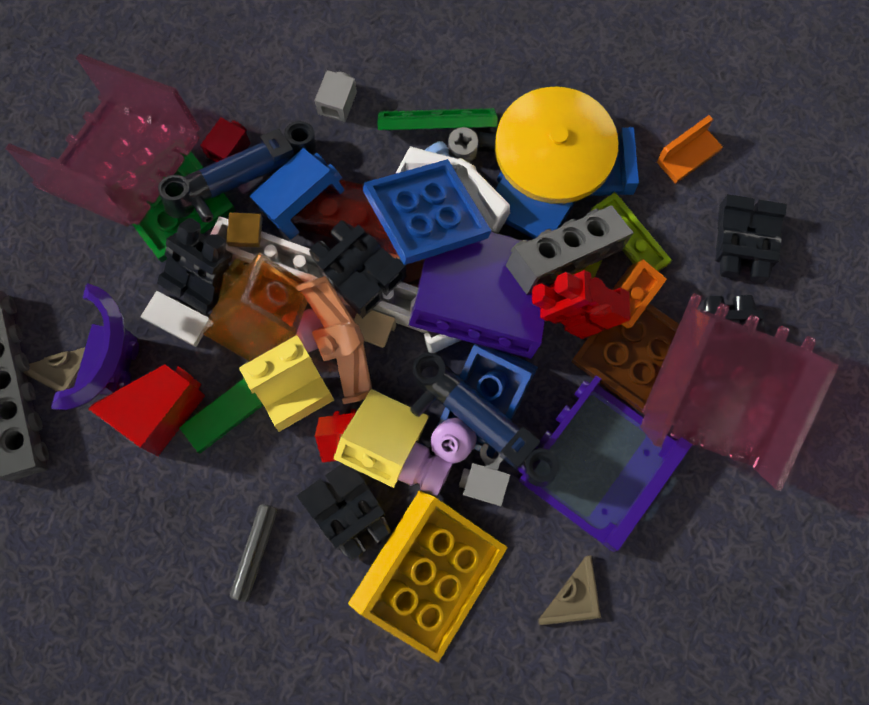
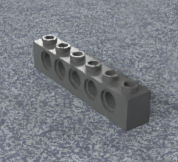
(33, 453)

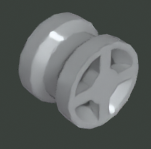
(460, 150)

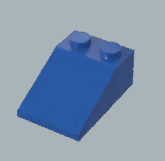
(499, 379)

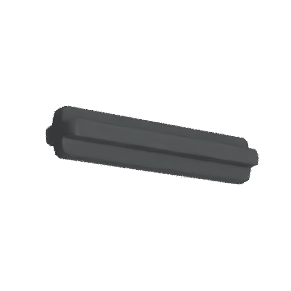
(253, 553)

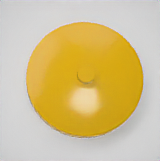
(556, 145)

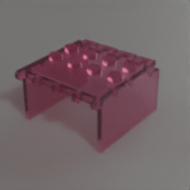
(121, 147)
(738, 391)

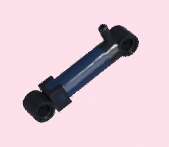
(185, 193)
(513, 443)

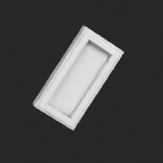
(175, 318)

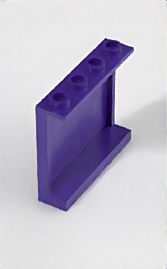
(478, 299)

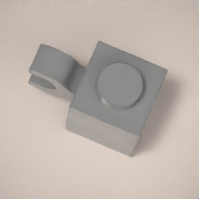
(485, 482)

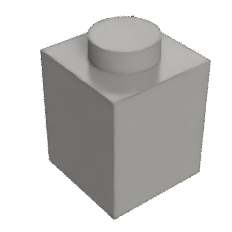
(336, 95)

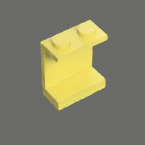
(286, 383)
(380, 438)

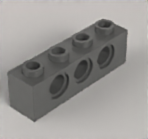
(568, 248)

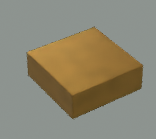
(244, 230)

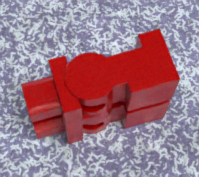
(582, 304)

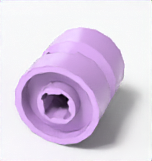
(425, 470)

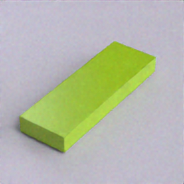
(641, 243)

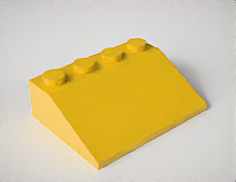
(428, 576)

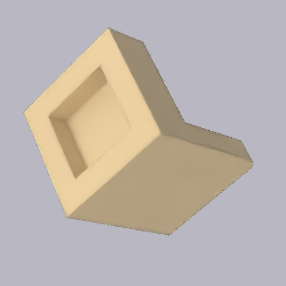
(376, 327)

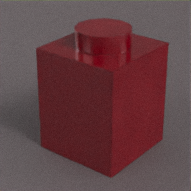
(225, 140)

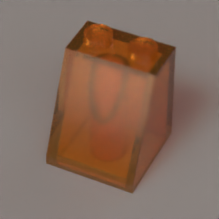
(258, 310)

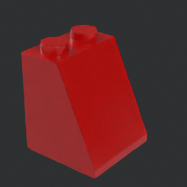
(151, 407)

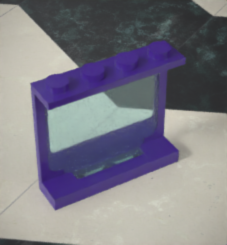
(605, 466)

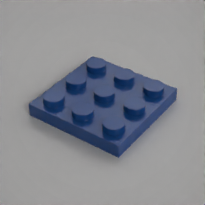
(426, 211)

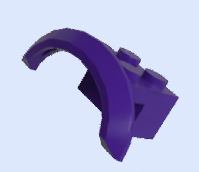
(105, 357)

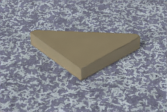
(57, 370)
(576, 598)

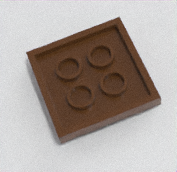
(629, 357)

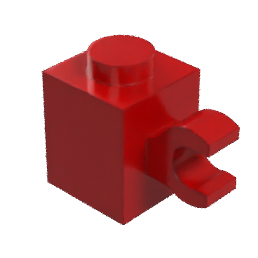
(329, 433)

